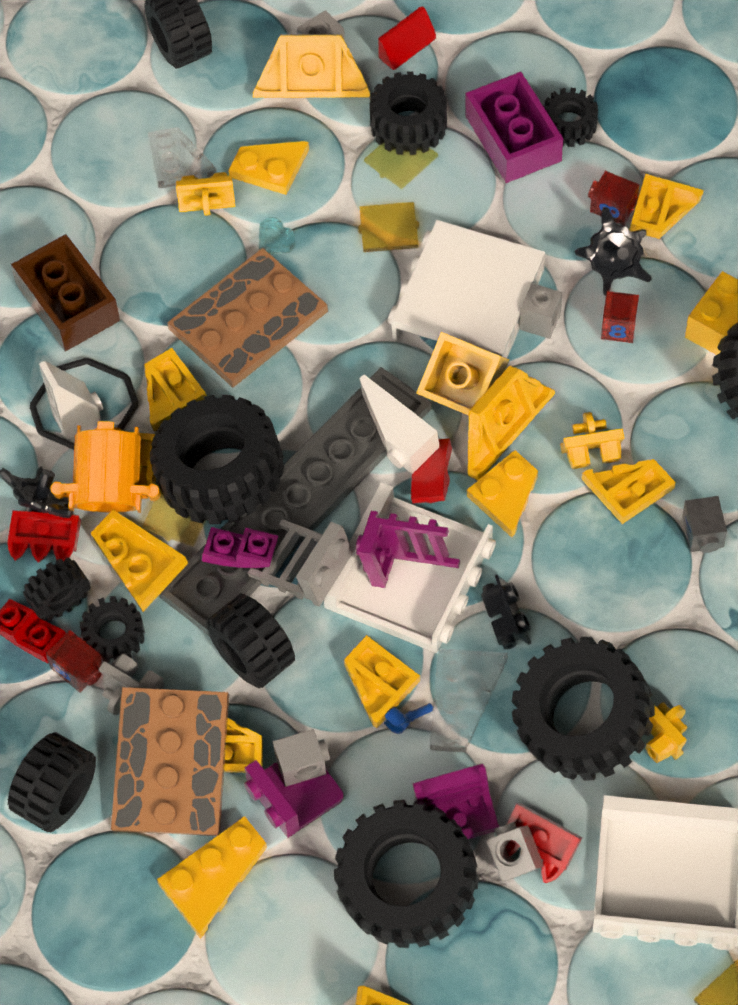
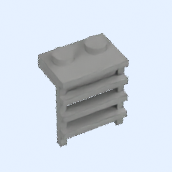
(319, 569)

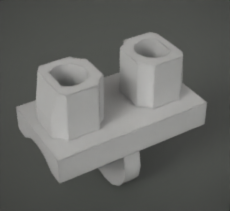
(119, 675)

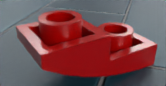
(432, 479)
(27, 630)

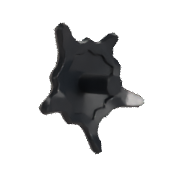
(615, 252)
(37, 493)

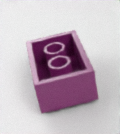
(513, 127)

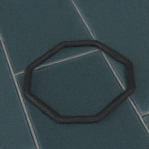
(67, 366)

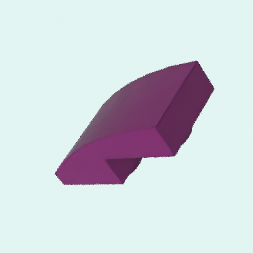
(231, 549)

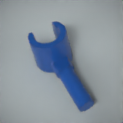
(398, 722)

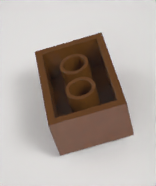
(65, 292)

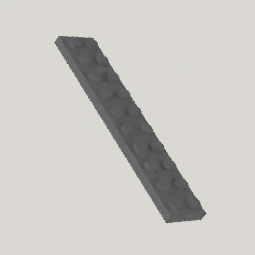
(309, 490)

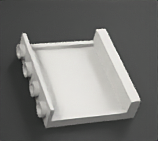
(467, 288)
(418, 596)
(667, 872)

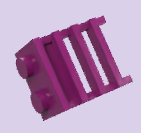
(386, 541)
(463, 798)

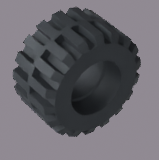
(179, 30)
(403, 94)
(250, 640)
(51, 782)

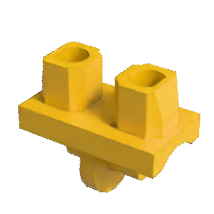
(205, 193)
(607, 441)
(667, 733)

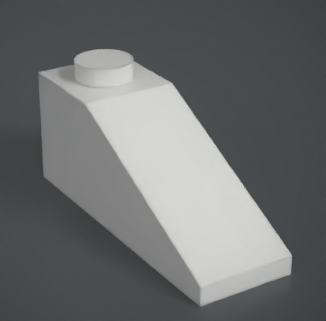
(70, 401)
(404, 434)

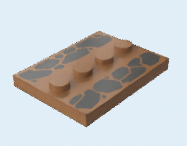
(247, 317)
(170, 761)

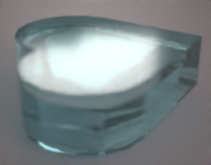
(275, 237)

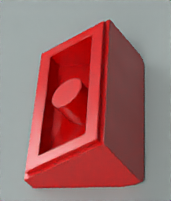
(406, 38)

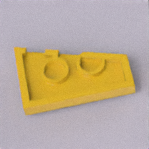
(138, 557)
(210, 874)

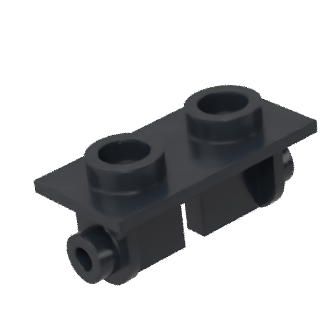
(513, 623)

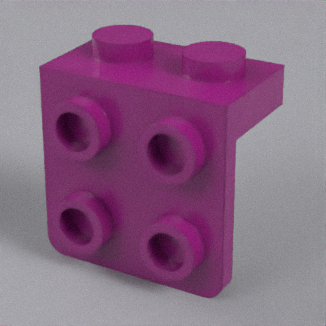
(292, 805)

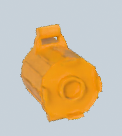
(106, 472)

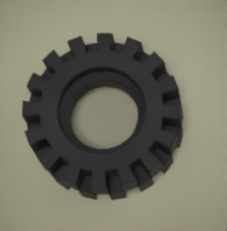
(573, 103)
(56, 589)
(113, 612)

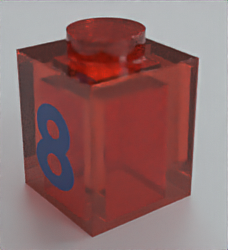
(616, 194)
(619, 317)
(75, 661)

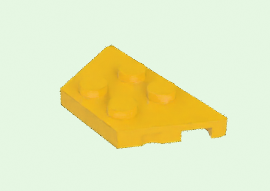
(311, 68)
(502, 416)

